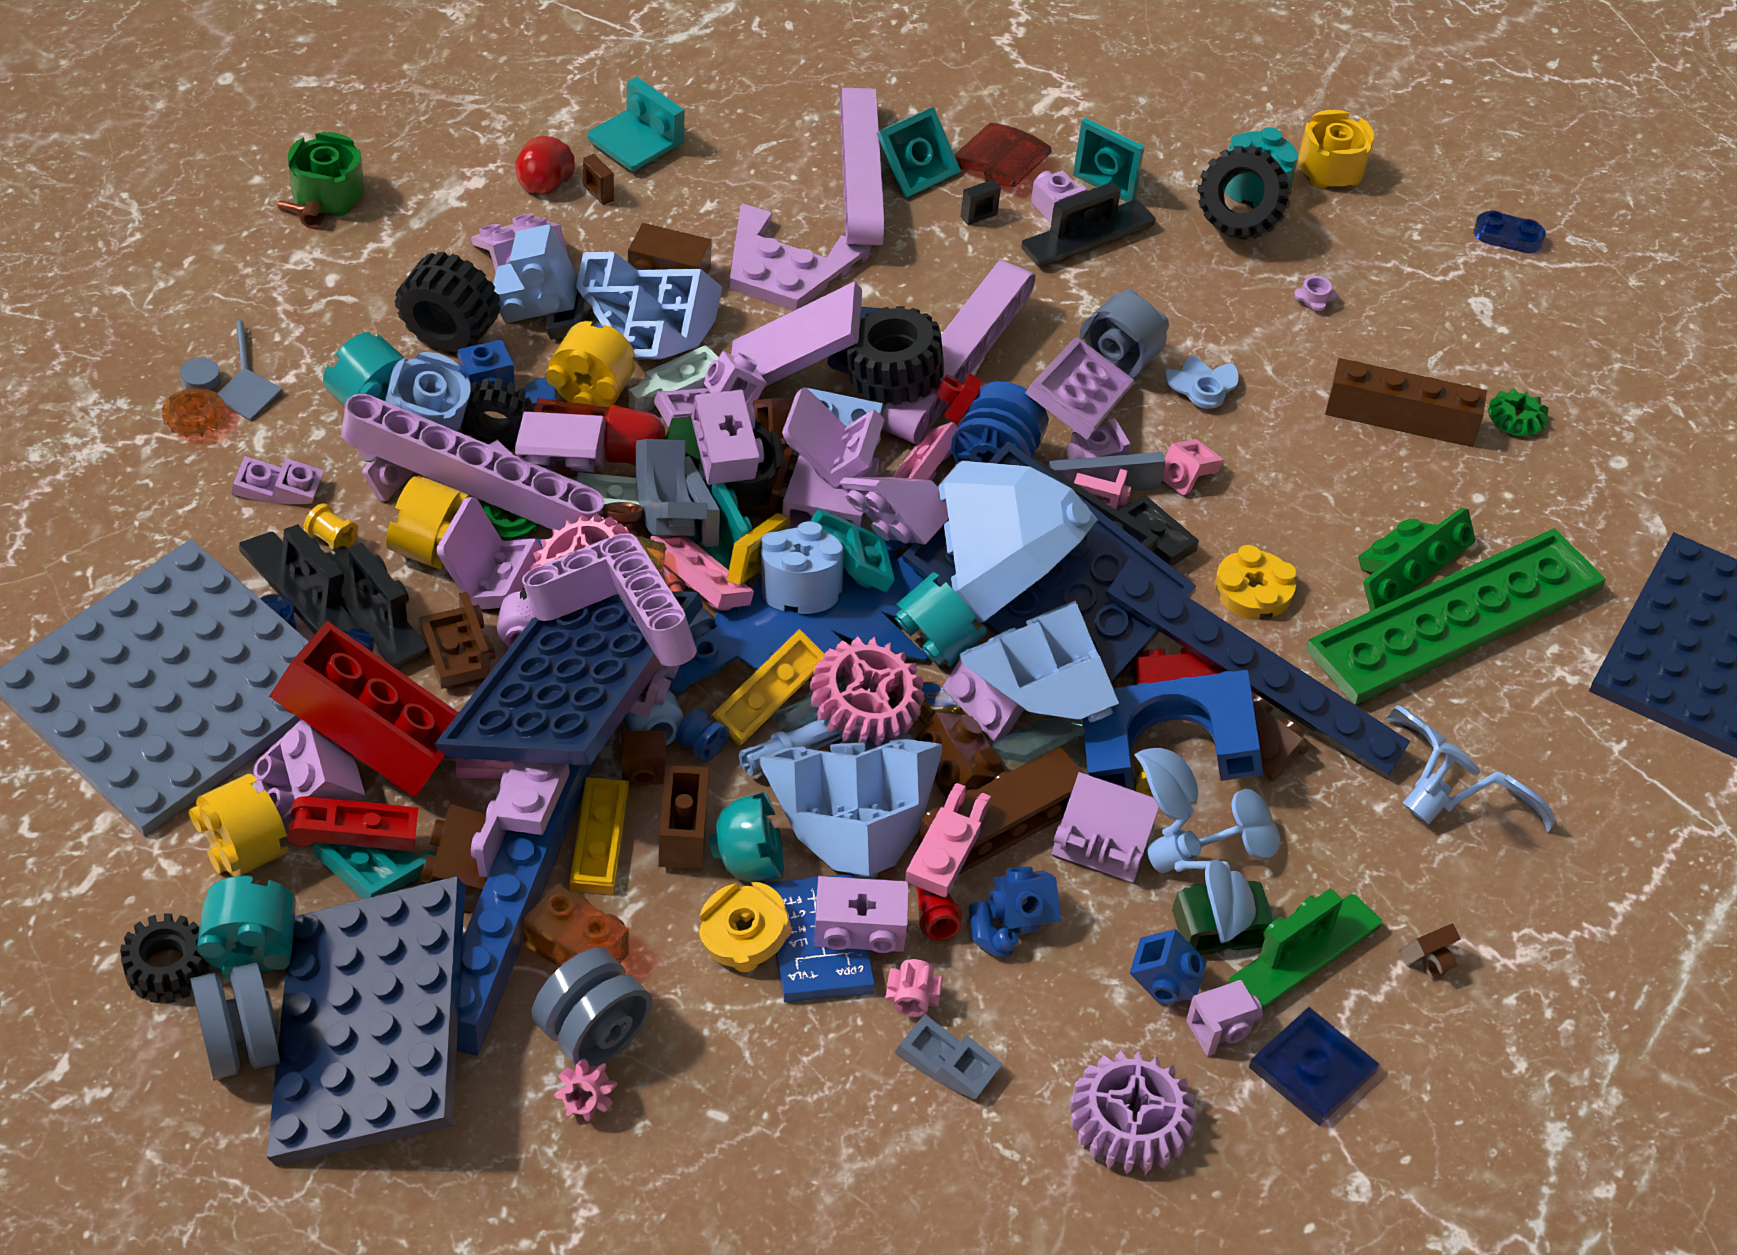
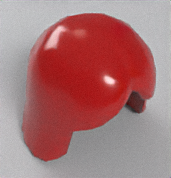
(544, 164)
(624, 428)

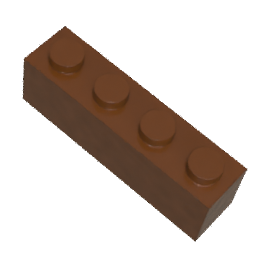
(1406, 402)
(1019, 805)

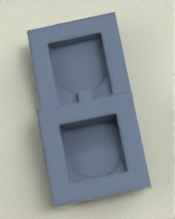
(942, 1057)

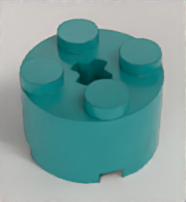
(1250, 186)
(362, 368)
(939, 620)
(247, 925)

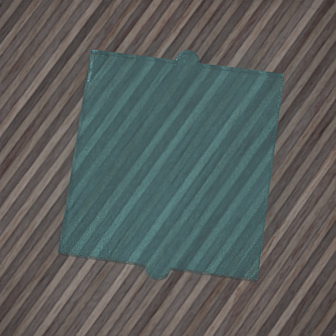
(1037, 739)

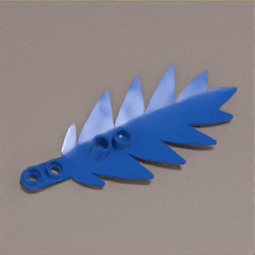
(762, 629)

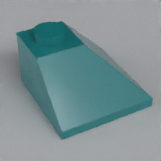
(918, 151)
(1108, 158)

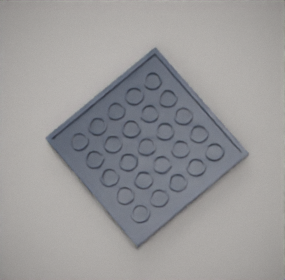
(159, 686)

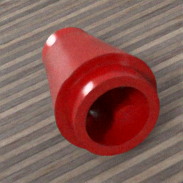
(938, 915)

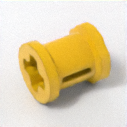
(324, 524)

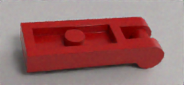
(352, 823)

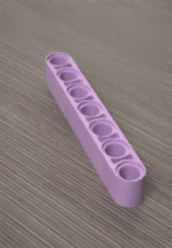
(861, 167)
(965, 344)
(466, 463)

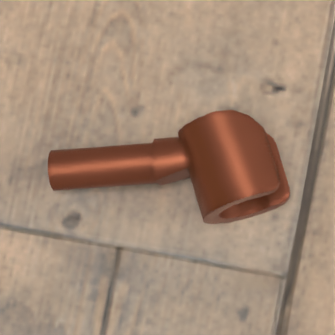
(309, 213)

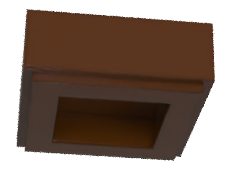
(598, 179)

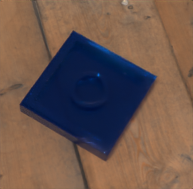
(1314, 1066)

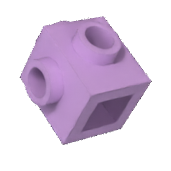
(733, 374)

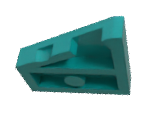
(863, 551)
(369, 869)

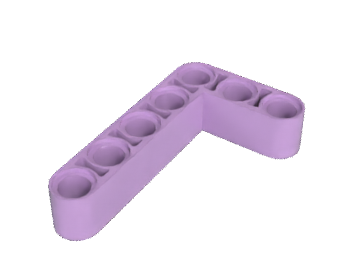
(609, 569)

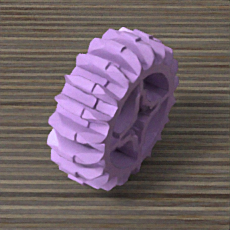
(1106, 1123)

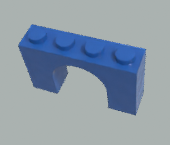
(1214, 701)

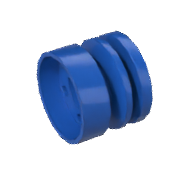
(997, 416)

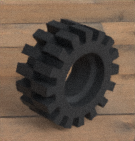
(495, 399)
(155, 938)

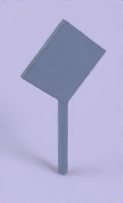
(247, 392)

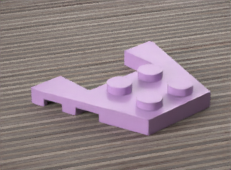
(780, 271)

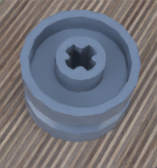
(591, 1007)
(234, 1021)

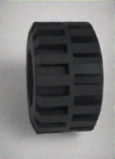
(1220, 174)
(447, 302)
(896, 356)

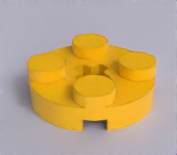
(1255, 565)
(746, 947)

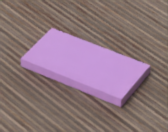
(804, 334)
(1080, 387)

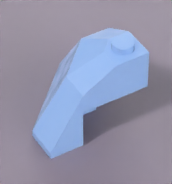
(652, 308)
(1007, 530)
(1047, 666)
(853, 802)

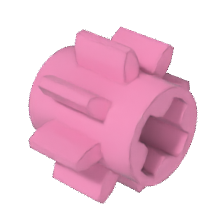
(914, 988)
(579, 1100)

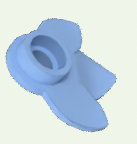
(1202, 384)

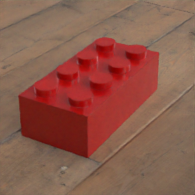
(366, 707)

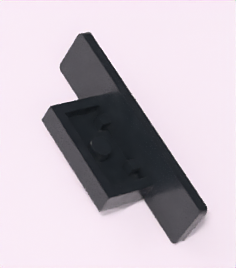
(1086, 223)
(302, 574)
(378, 604)

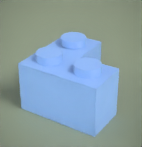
(538, 276)

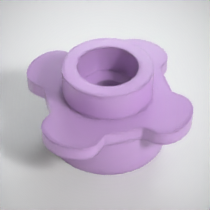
(1316, 292)

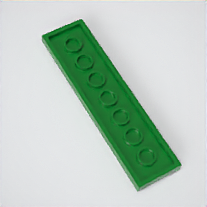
(1454, 615)

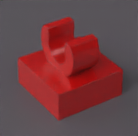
(958, 395)

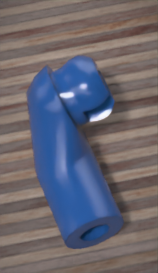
(994, 941)

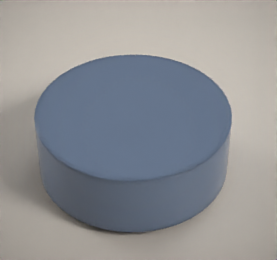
(200, 374)

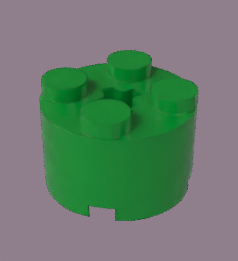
(326, 172)

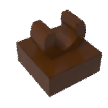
(1433, 951)

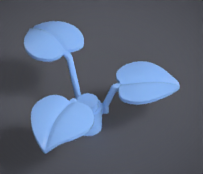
(1432, 792)
(1177, 850)

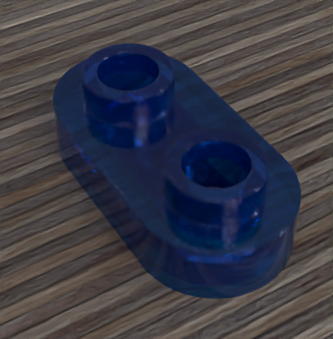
(1509, 232)

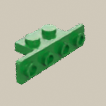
(1413, 555)
(1306, 944)

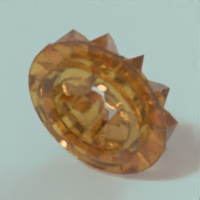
(193, 401)

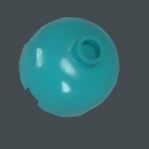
(748, 840)

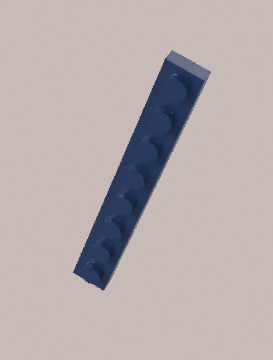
(1269, 674)

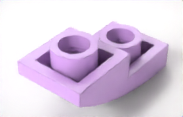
(272, 484)

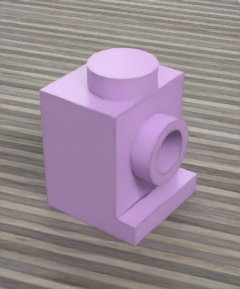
(1053, 188)
(1105, 441)
(1223, 1015)

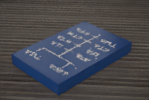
(816, 971)

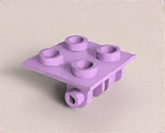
(1105, 827)

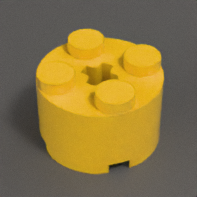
(1335, 149)
(591, 365)
(423, 519)
(239, 826)

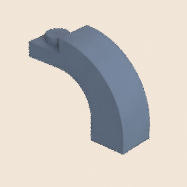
(663, 488)

